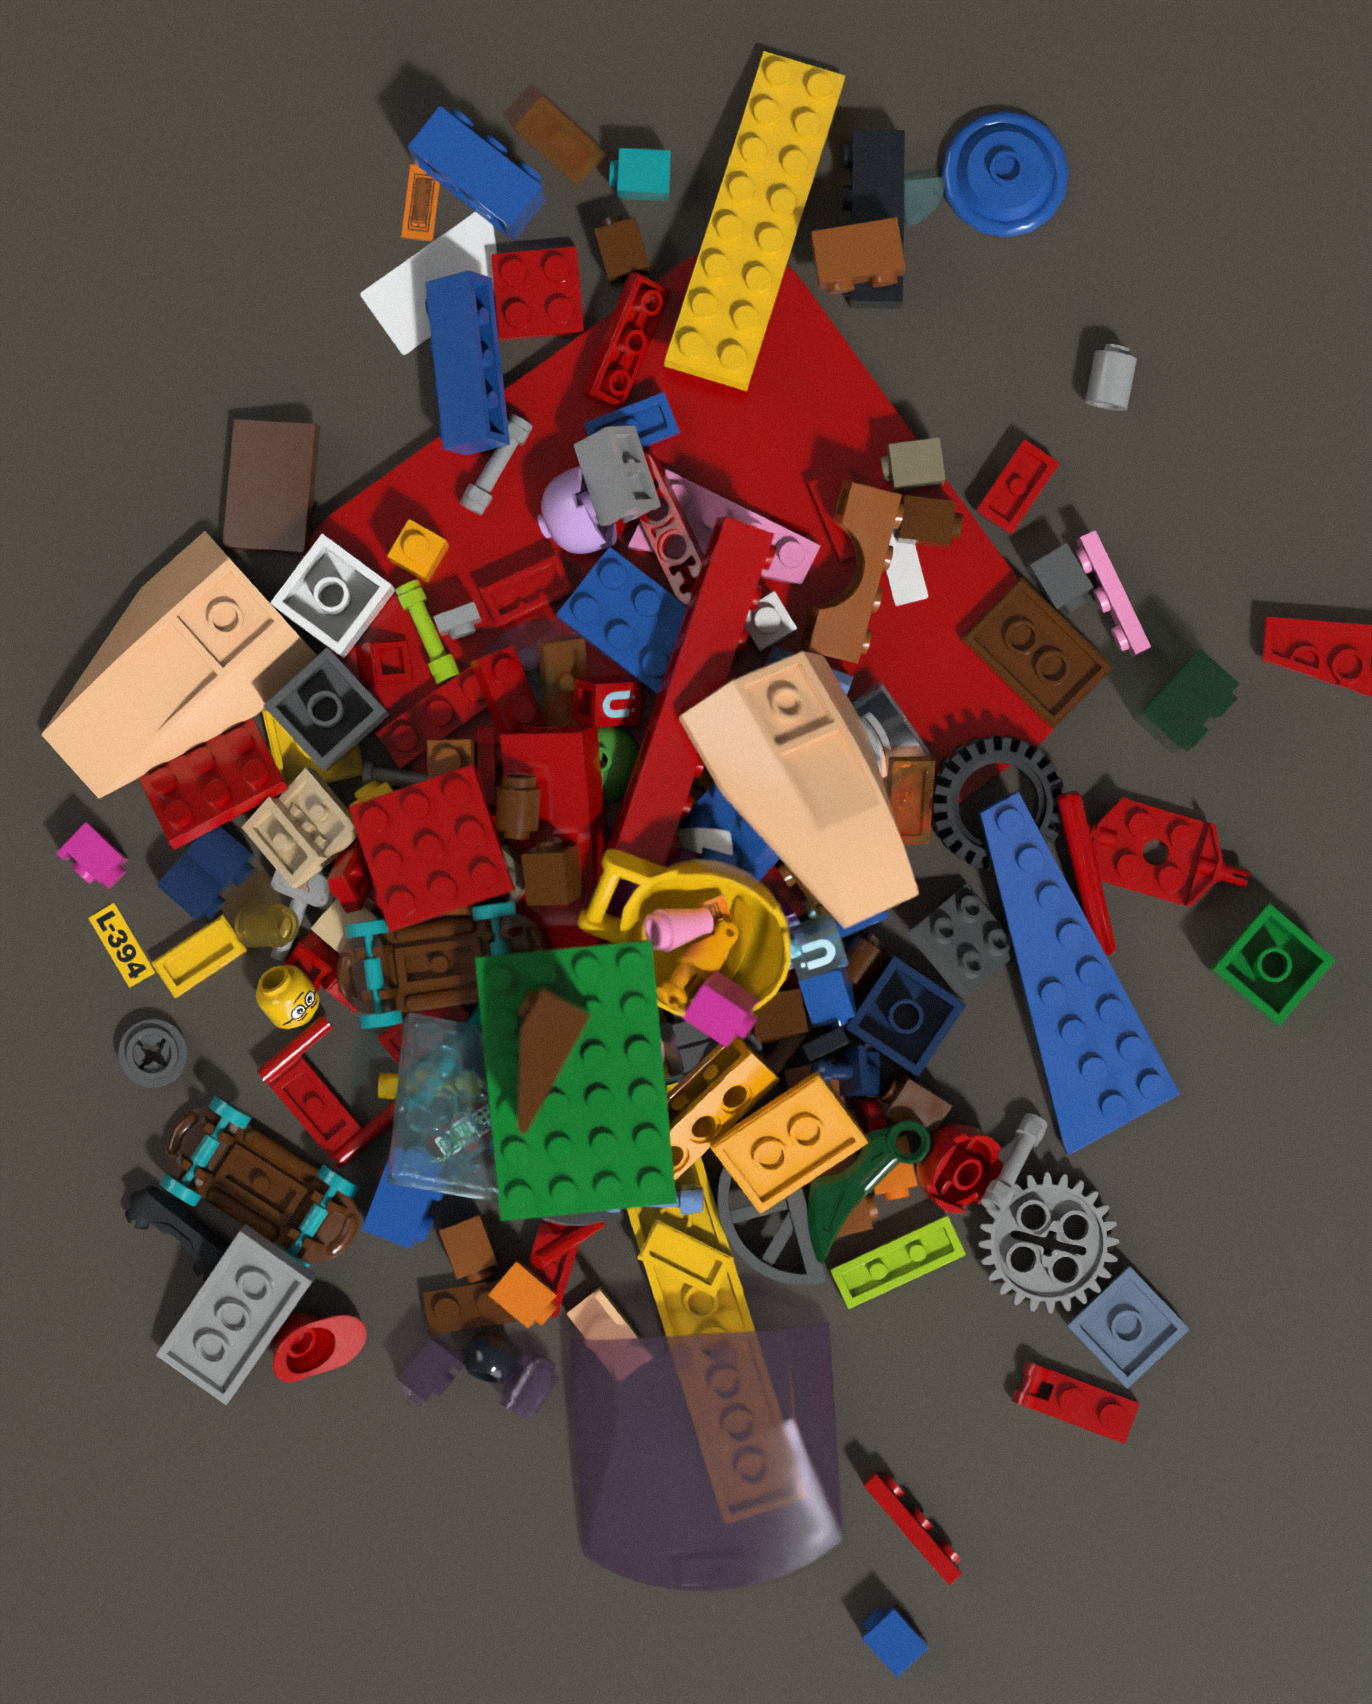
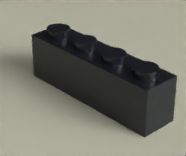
(875, 195)

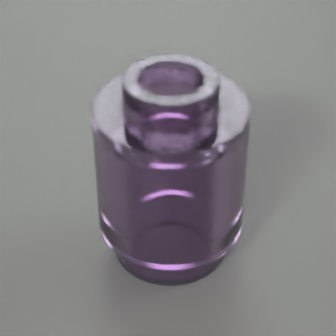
(529, 1385)

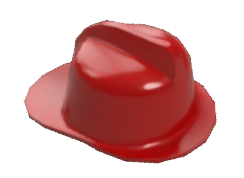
(315, 1345)

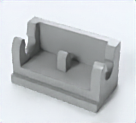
(617, 474)

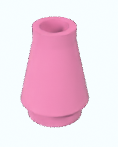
(676, 927)

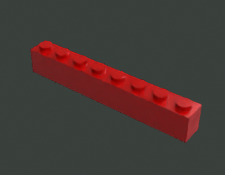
(696, 669)

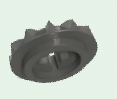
(132, 1055)

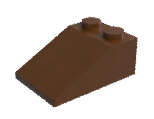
(547, 1035)

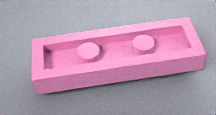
(1111, 595)

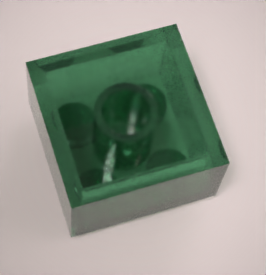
(1186, 703)

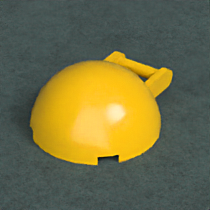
(685, 887)

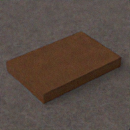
(271, 486)
(1037, 653)

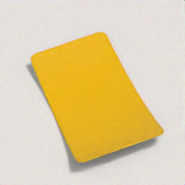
(744, 920)

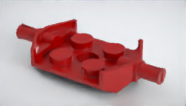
(1191, 846)

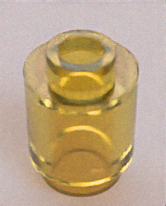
(266, 925)

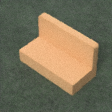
(600, 1318)

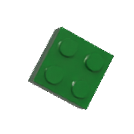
(1271, 965)

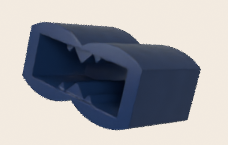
(207, 872)

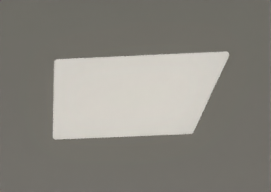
(401, 294)

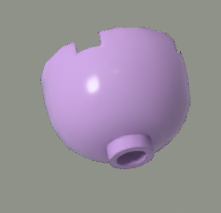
(570, 516)

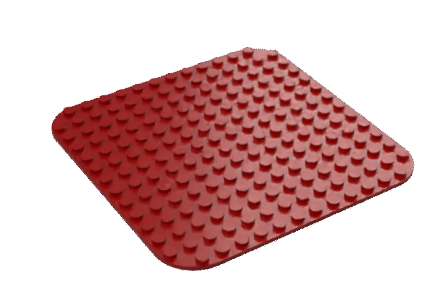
(799, 420)

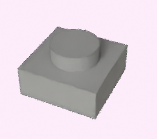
(458, 621)

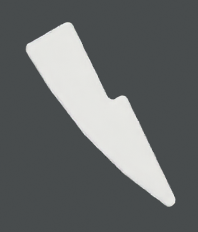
(696, 838)

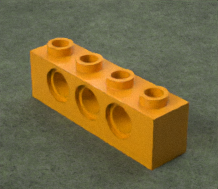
(714, 1099)

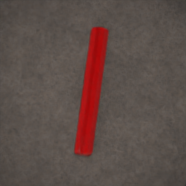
(1086, 868)

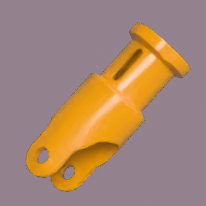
(696, 966)

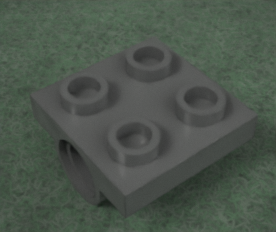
(963, 941)

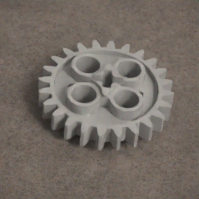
(1038, 1280)

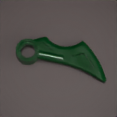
(837, 1195)

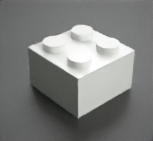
(332, 596)

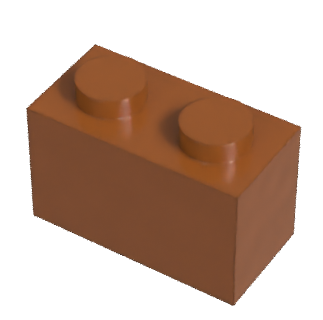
(858, 255)

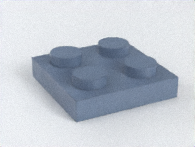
(1127, 1327)

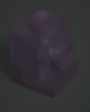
(430, 1371)

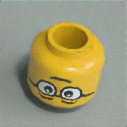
(287, 996)

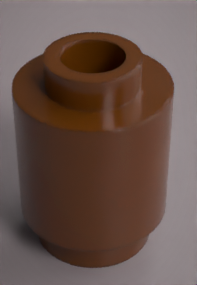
(517, 806)
(866, 961)

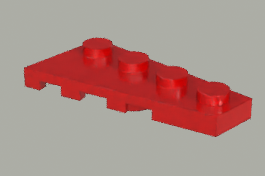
(1321, 650)

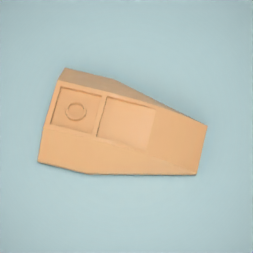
(176, 671)
(807, 782)

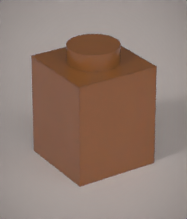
(470, 1248)

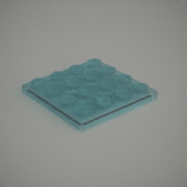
(443, 1111)

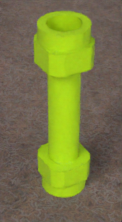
(412, 598)

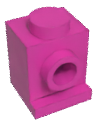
(94, 856)

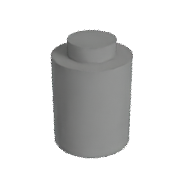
(1111, 378)

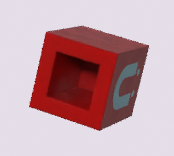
(607, 701)

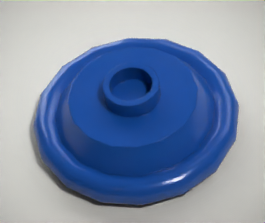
(1005, 173)

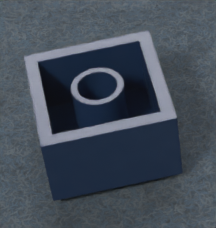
(905, 1016)

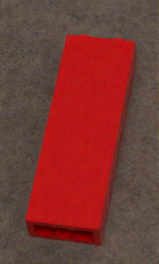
(570, 809)

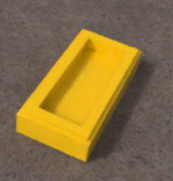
(199, 956)
(685, 1258)

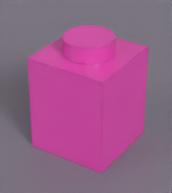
(722, 1009)

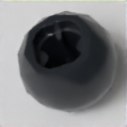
(490, 1357)

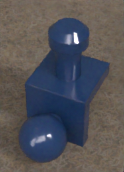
(856, 1071)

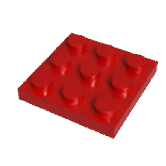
(432, 848)

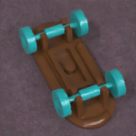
(427, 962)
(260, 1183)

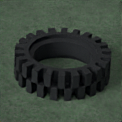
(975, 755)

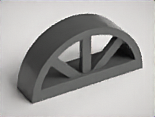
(796, 1218)

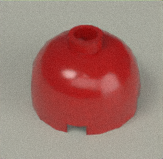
(958, 1166)

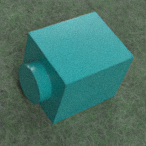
(641, 174)

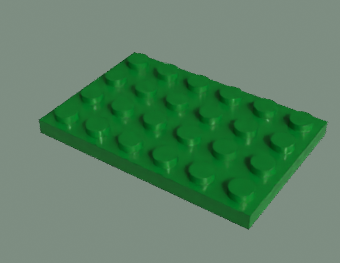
(606, 1118)

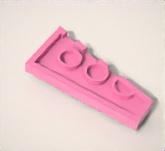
(702, 508)

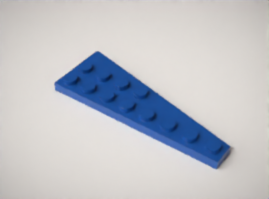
(1086, 1029)

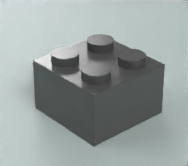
(326, 710)

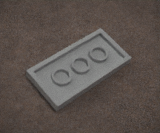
(236, 1314)

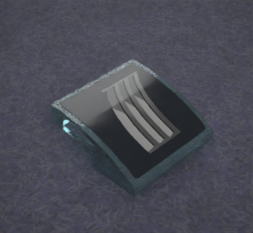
(887, 728)

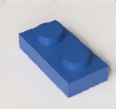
(650, 417)

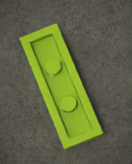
(897, 1262)

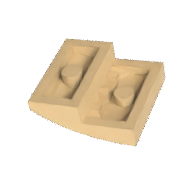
(302, 828)

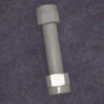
(478, 496)
(1000, 1191)

